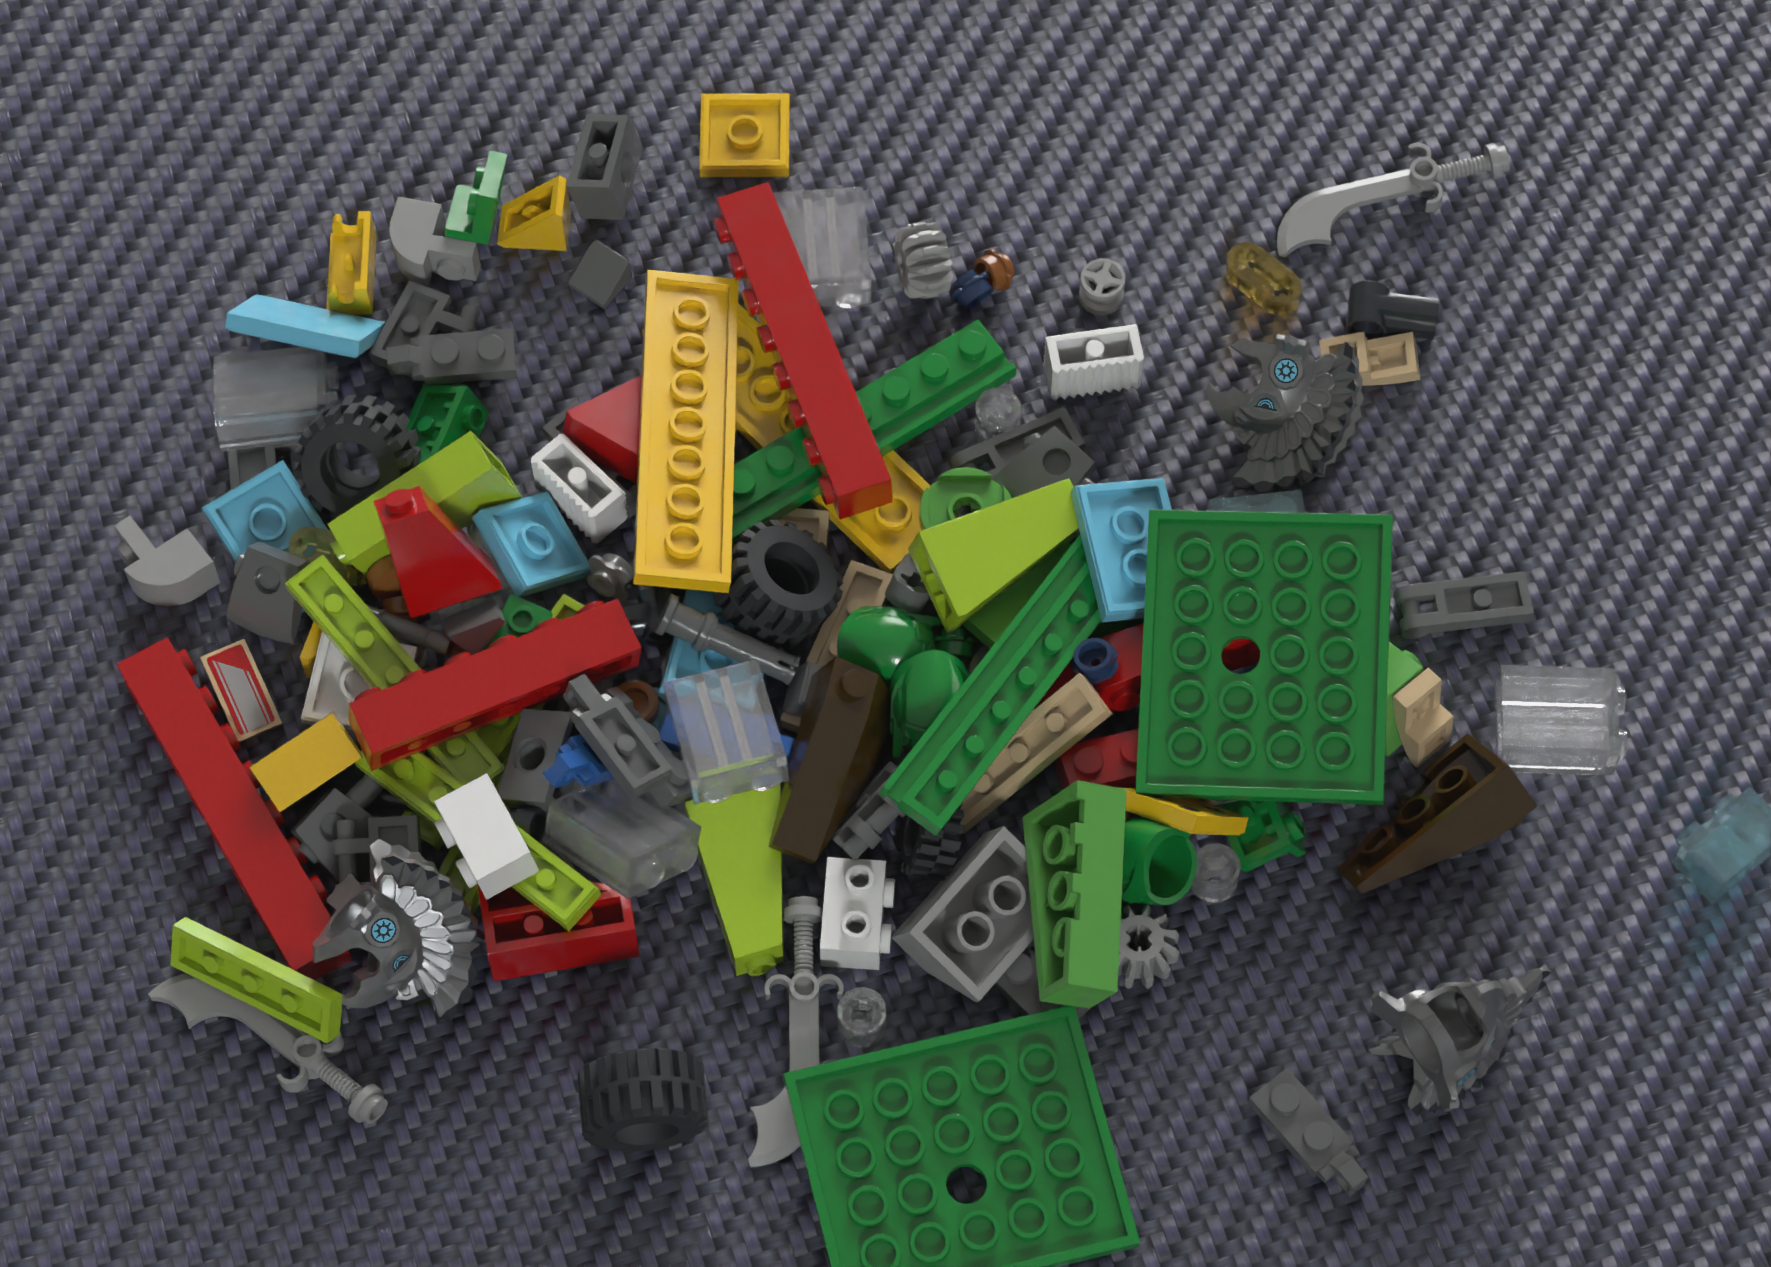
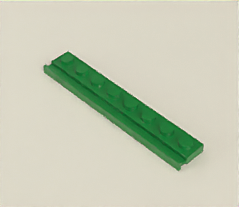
(896, 409)
(997, 695)

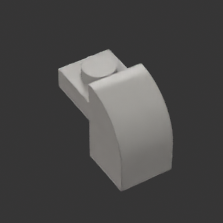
(421, 247)
(168, 573)

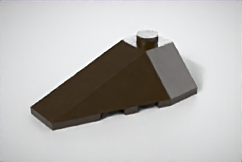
(833, 756)
(1461, 804)

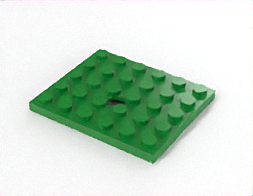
(1314, 705)
(991, 1098)

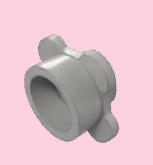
(610, 576)

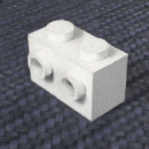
(486, 837)
(854, 913)

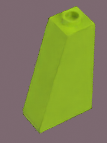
(456, 478)
(990, 550)
(744, 875)

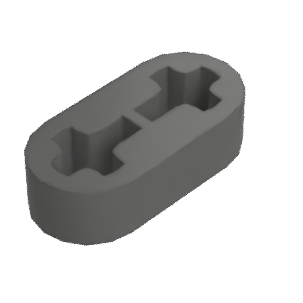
(907, 588)

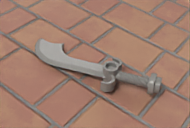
(1313, 215)
(202, 1001)
(775, 1119)

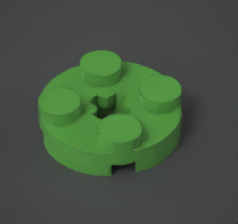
(956, 489)

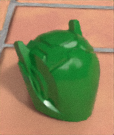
(884, 638)
(920, 693)
(1156, 863)

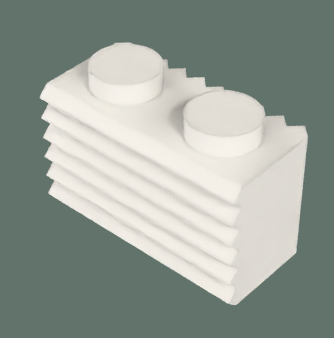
(1093, 361)
(579, 488)

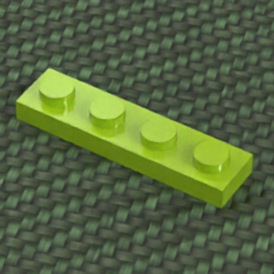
(256, 980)

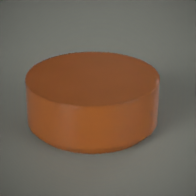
(382, 579)
(644, 699)

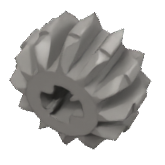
(922, 260)
(1159, 949)

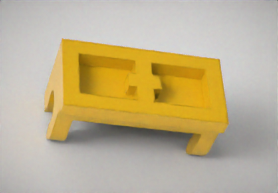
(352, 265)
(306, 761)

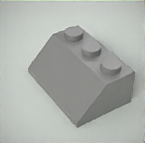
(974, 918)

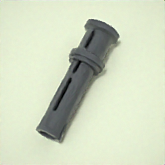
(706, 632)

